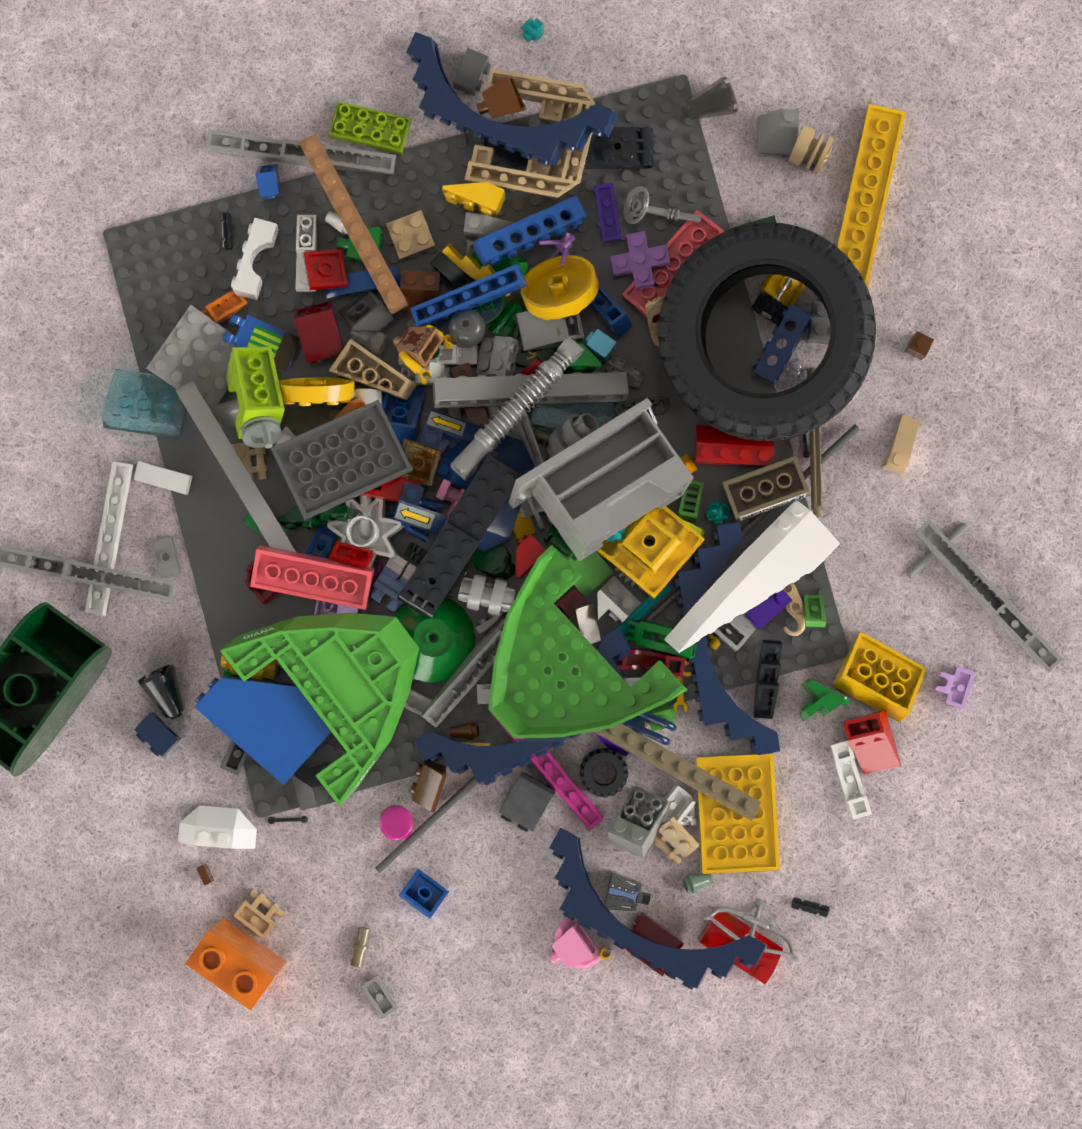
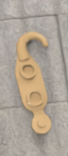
(795, 609)

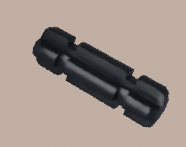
(226, 231)
(810, 907)

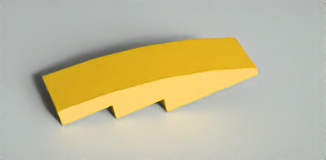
(468, 264)

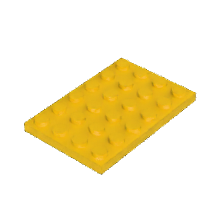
(729, 839)

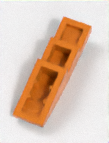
(224, 307)

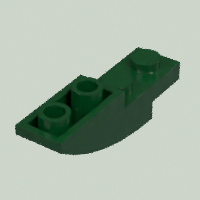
(295, 519)

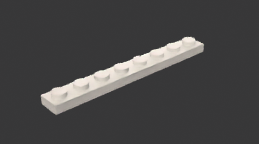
(110, 533)

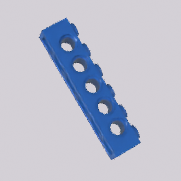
(570, 208)
(469, 296)

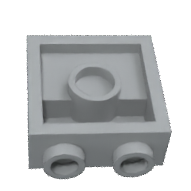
(497, 356)

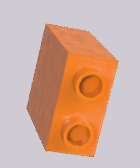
(236, 963)

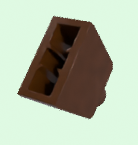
(501, 99)

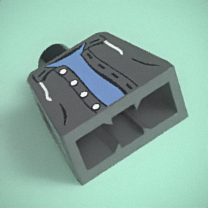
(625, 893)

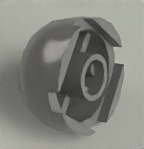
(467, 328)

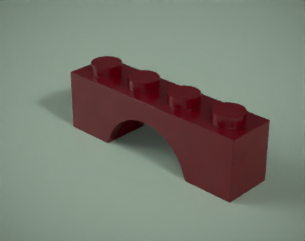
(646, 659)

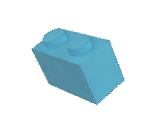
(600, 345)

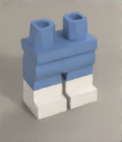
(389, 581)

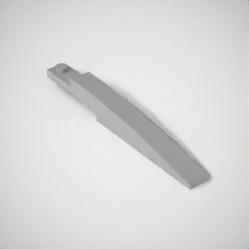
(291, 152)
(87, 573)
(988, 596)
(466, 676)

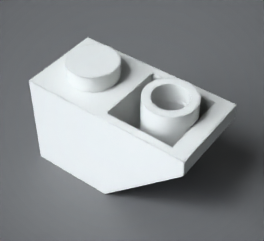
(436, 370)

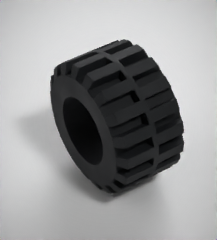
(616, 784)

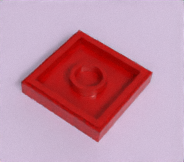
(325, 269)

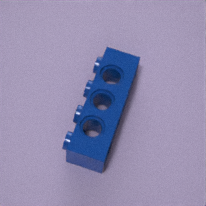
(783, 355)

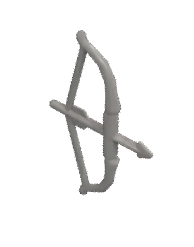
(755, 922)

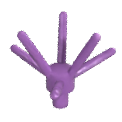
(562, 246)

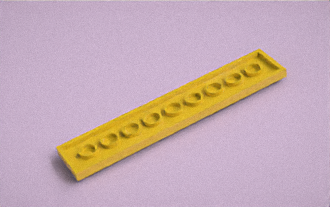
(870, 186)

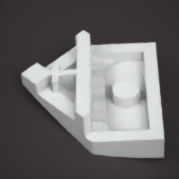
(680, 807)

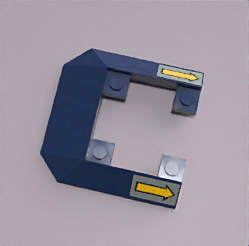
(510, 451)

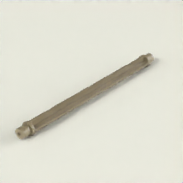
(815, 468)

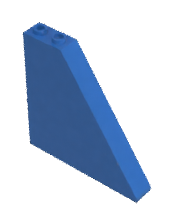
(265, 720)

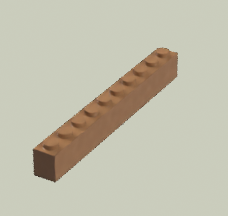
(353, 224)

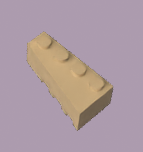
(369, 370)

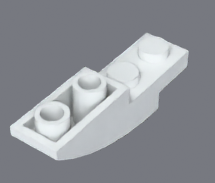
(305, 242)

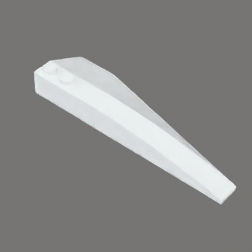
(779, 556)

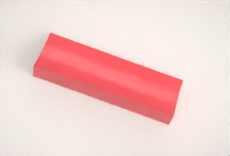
(680, 247)
(311, 577)

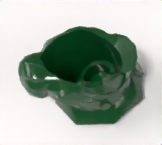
(494, 561)

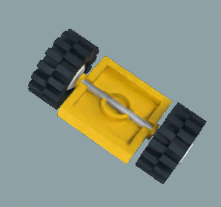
(778, 294)

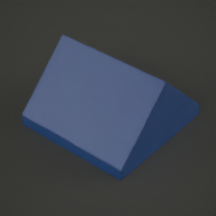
(423, 893)

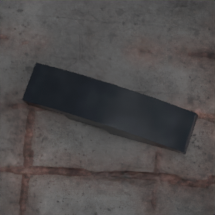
(767, 679)

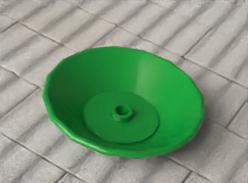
(453, 640)

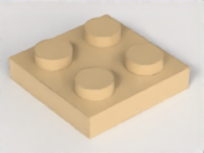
(410, 235)

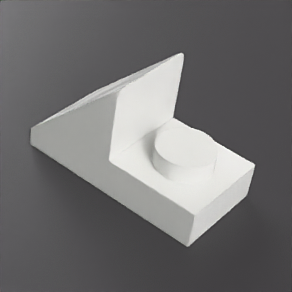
(605, 604)

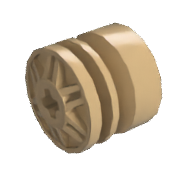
(811, 149)

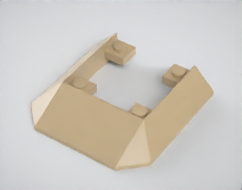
(559, 102)

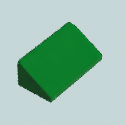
(506, 322)

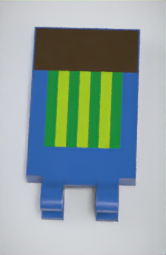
(257, 333)

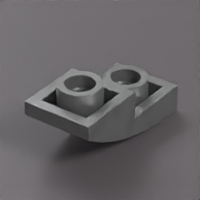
(485, 623)

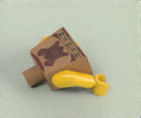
(419, 346)

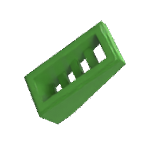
(687, 516)

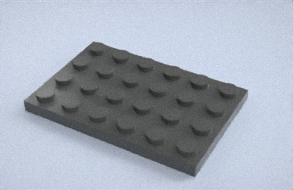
(341, 459)

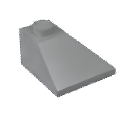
(778, 131)

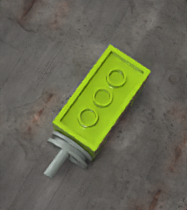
(259, 396)

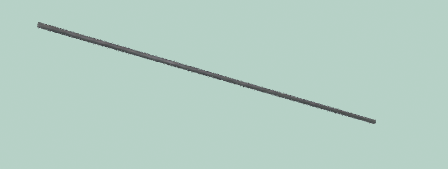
(651, 617)

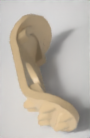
(652, 308)

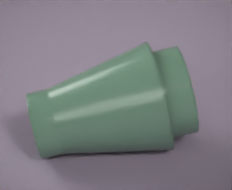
(695, 882)

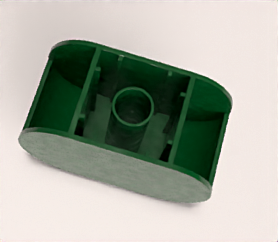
(44, 677)

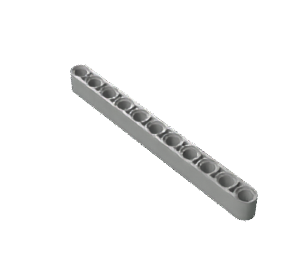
(233, 467)

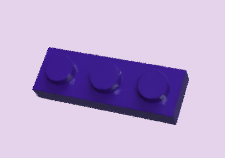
(607, 212)

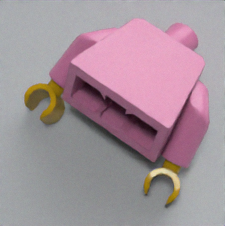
(575, 946)

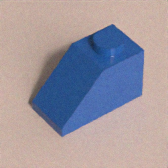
(268, 180)

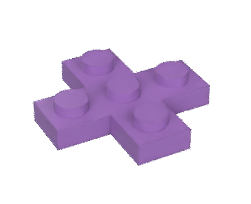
(640, 260)

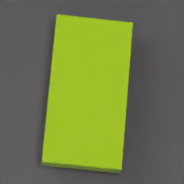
(369, 128)

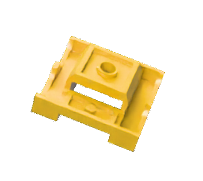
(672, 548)

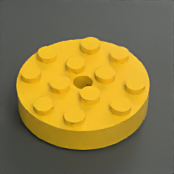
(560, 290)
(317, 390)

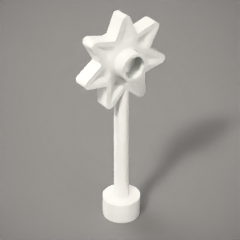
(370, 526)

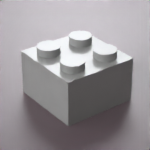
(819, 327)

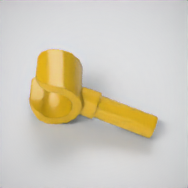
(715, 642)

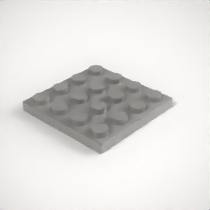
(195, 354)

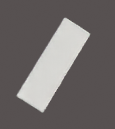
(163, 477)

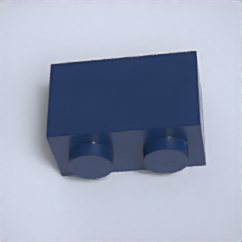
(157, 735)

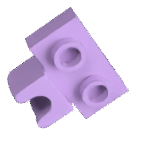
(956, 686)

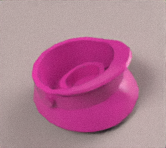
(396, 822)

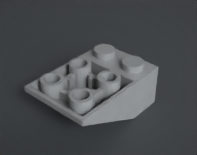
(545, 334)
(735, 632)
(638, 822)

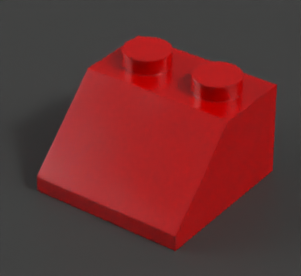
(526, 554)

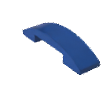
(359, 282)

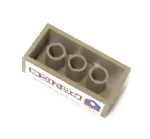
(766, 489)

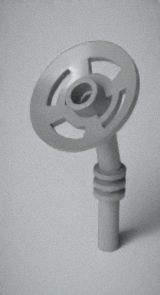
(643, 207)

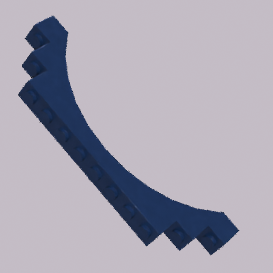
(539, 142)
(714, 701)
(493, 761)
(686, 964)

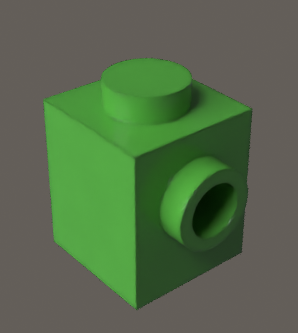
(664, 712)

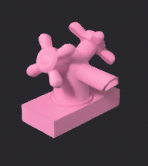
(449, 493)

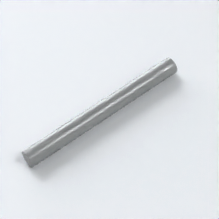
(930, 556)

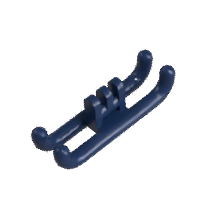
(641, 721)

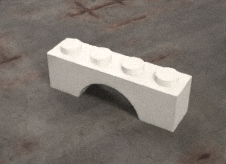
(261, 236)

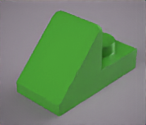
(814, 611)

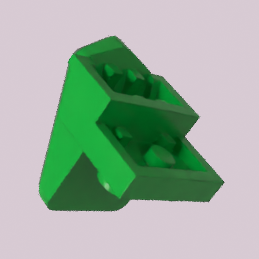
(823, 699)

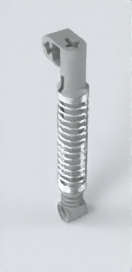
(487, 439)

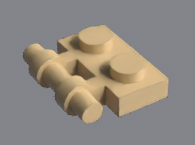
(244, 453)
(678, 838)
(256, 919)

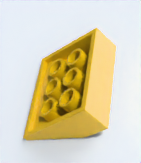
(880, 677)

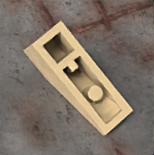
(901, 445)

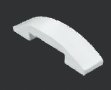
(850, 780)

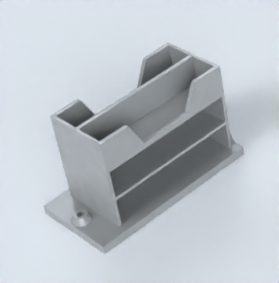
(606, 480)

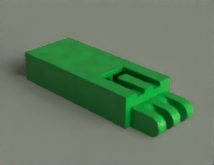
(648, 628)

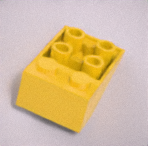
(476, 196)

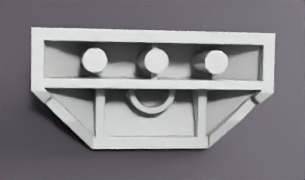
(217, 828)

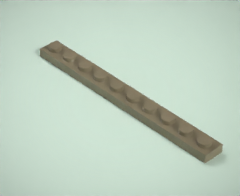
(682, 770)

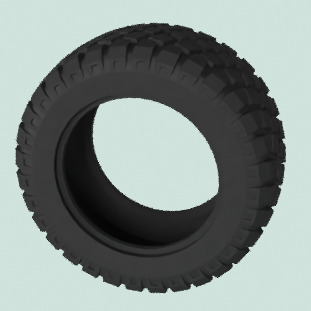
(752, 252)

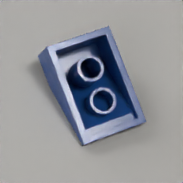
(405, 414)

